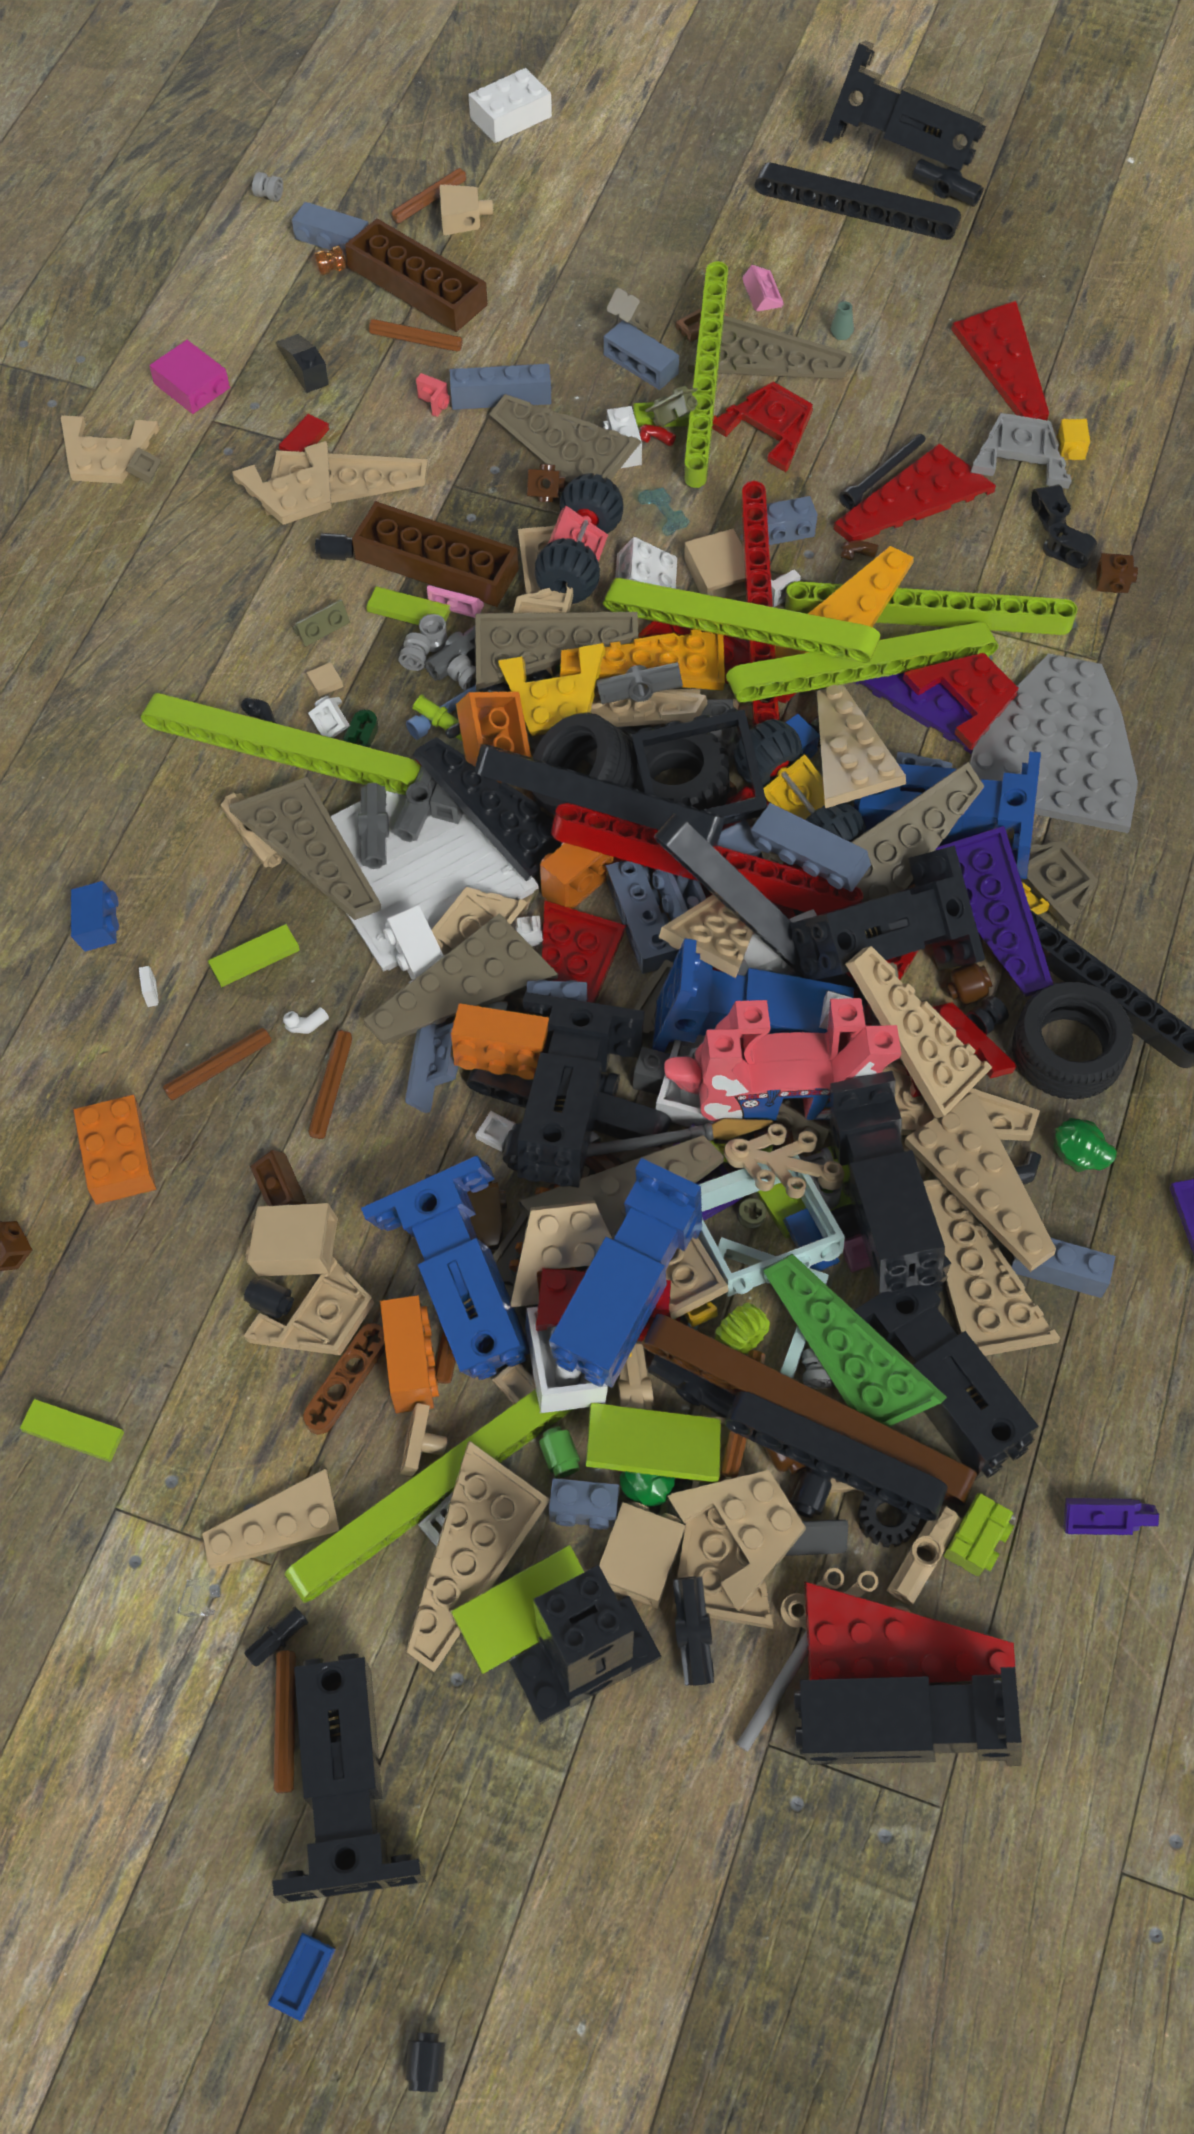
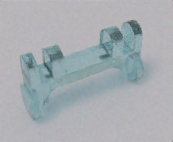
(661, 499)

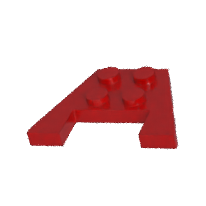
(776, 414)
(976, 684)
(969, 1033)

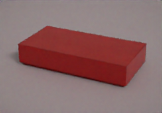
(305, 434)

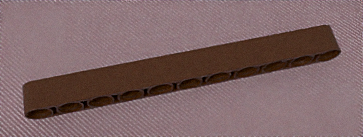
(741, 1373)

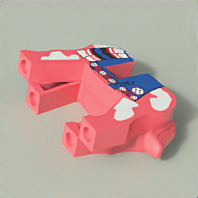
(749, 1072)

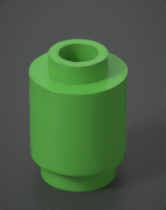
(559, 1452)

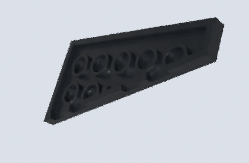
(497, 809)

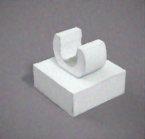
(529, 929)

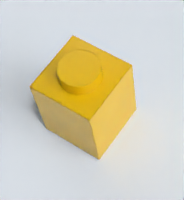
(1073, 439)

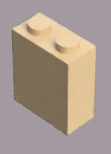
(717, 564)
(292, 1240)
(641, 1553)

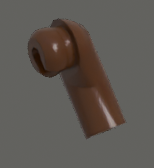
(859, 547)

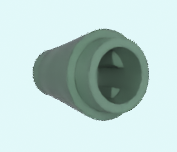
(843, 323)

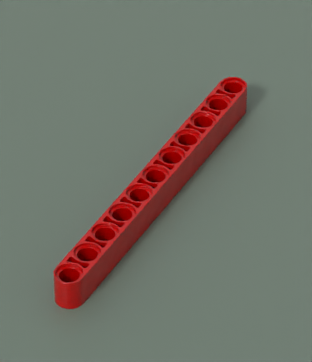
(758, 574)
(636, 844)

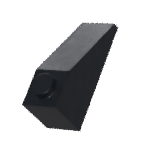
(304, 362)

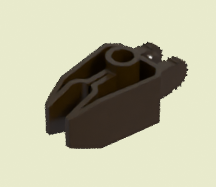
(488, 1217)

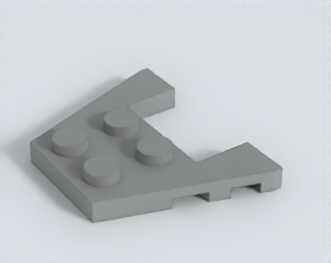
(1026, 441)

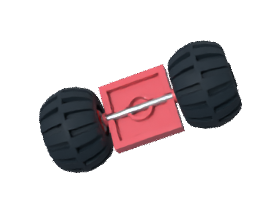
(587, 514)

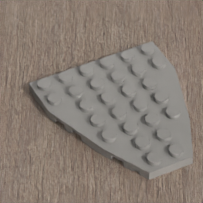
(1078, 727)

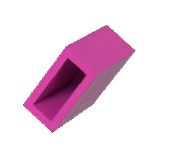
(189, 376)

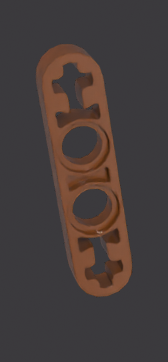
(342, 1376)

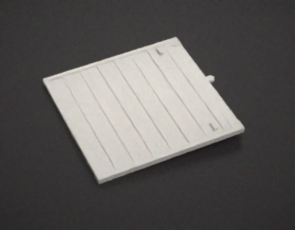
(426, 872)

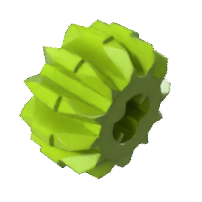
(743, 1328)

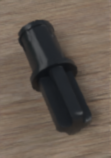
(275, 1637)

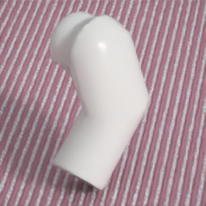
(304, 1024)

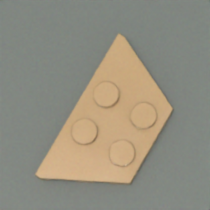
(545, 602)
(470, 913)

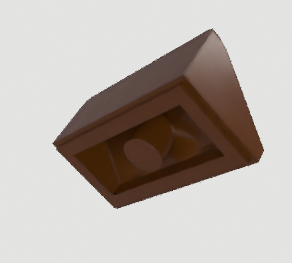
(277, 1180)

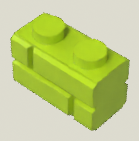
(979, 1535)

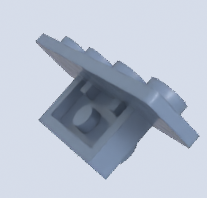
(430, 1065)

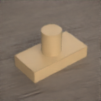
(420, 1441)

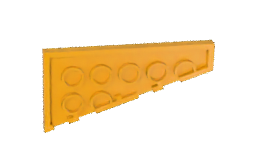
(864, 595)
(697, 654)

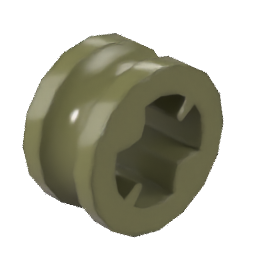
(744, 1218)

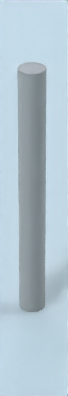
(774, 1694)

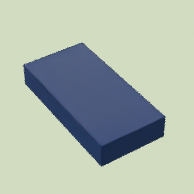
(805, 1231)
(302, 1977)

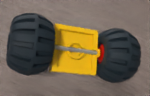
(794, 781)

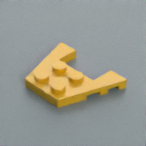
(557, 698)

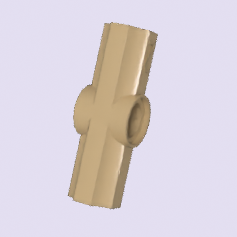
(263, 851)
(634, 1384)
(914, 1571)

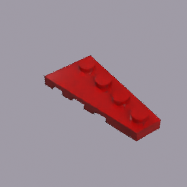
(558, 1289)

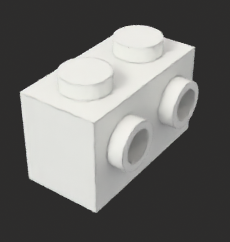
(624, 422)

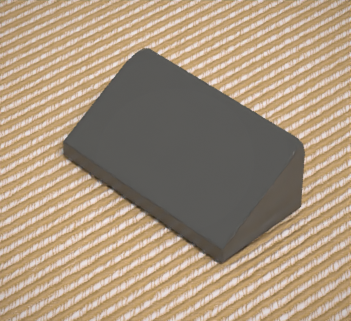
(821, 1538)

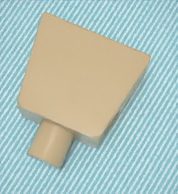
(462, 208)

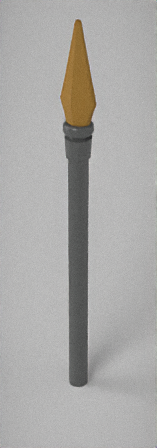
(723, 1129)

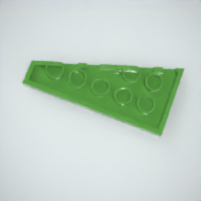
(856, 1358)

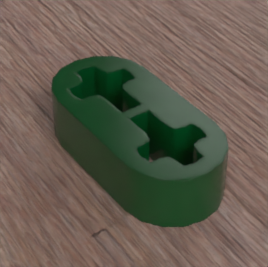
(365, 735)

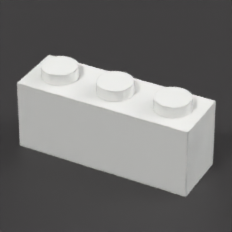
(413, 940)

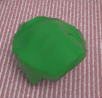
(1083, 1145)
(646, 1488)

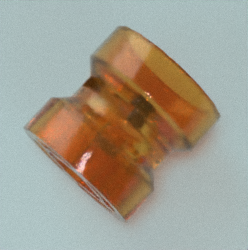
(330, 260)

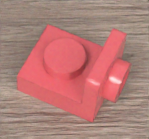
(433, 391)

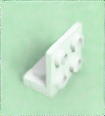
(646, 564)

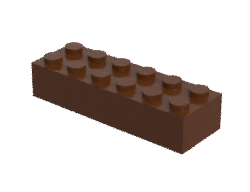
(416, 275)
(435, 553)

